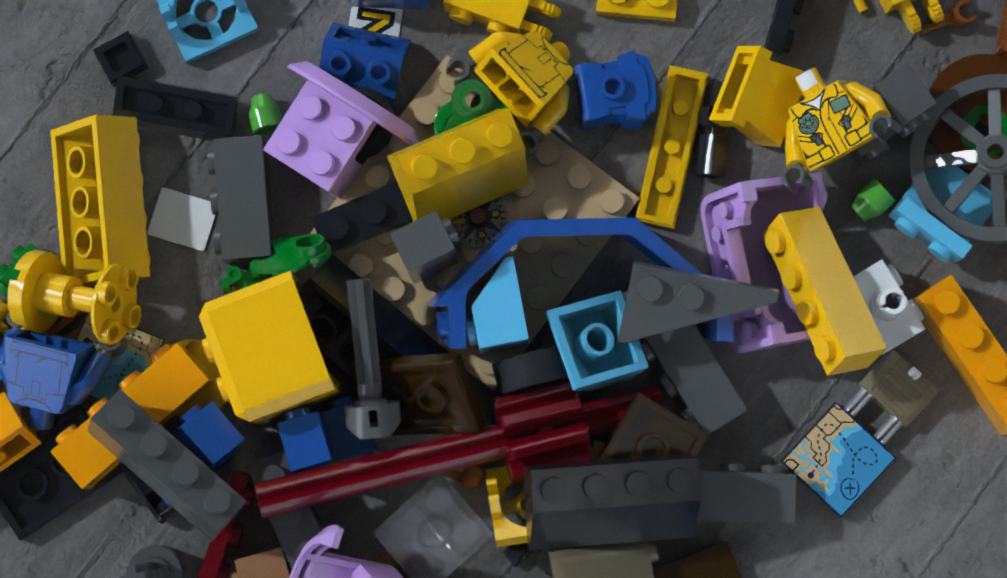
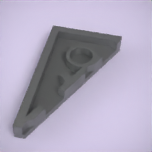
(672, 298)

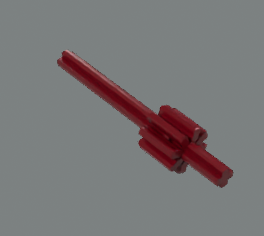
(528, 429)

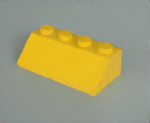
(100, 196)

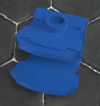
(615, 92)

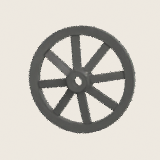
(985, 166)

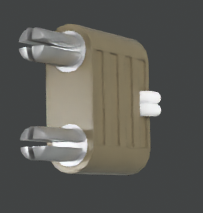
(897, 390)

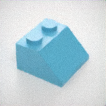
(498, 313)
(589, 343)

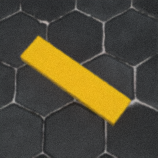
(671, 147)

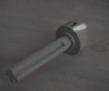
(367, 369)
(155, 562)

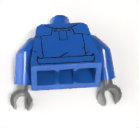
(51, 371)

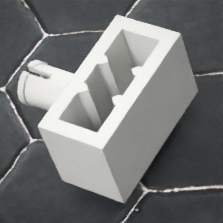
(891, 311)

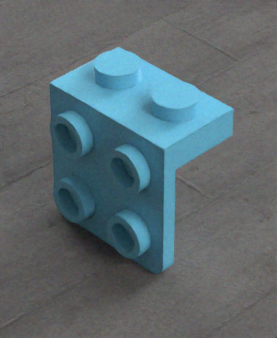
(915, 220)

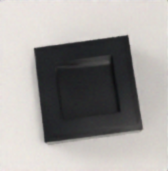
(120, 57)

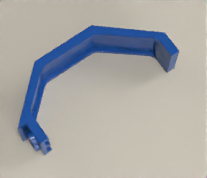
(452, 321)

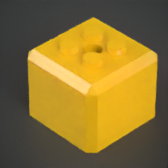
(266, 350)

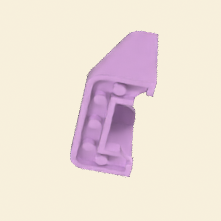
(737, 251)

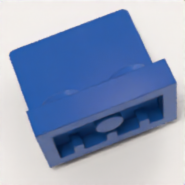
(365, 58)

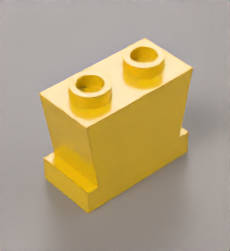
(757, 96)

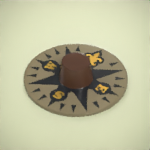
(481, 224)

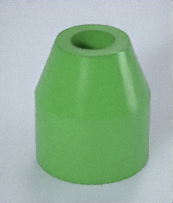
(264, 115)
(872, 201)

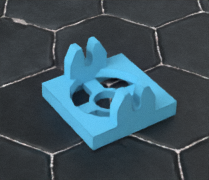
(193, 48)

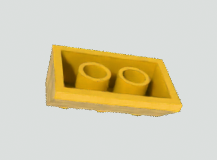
(462, 166)

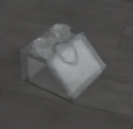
(433, 531)

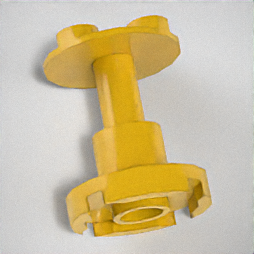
(46, 293)

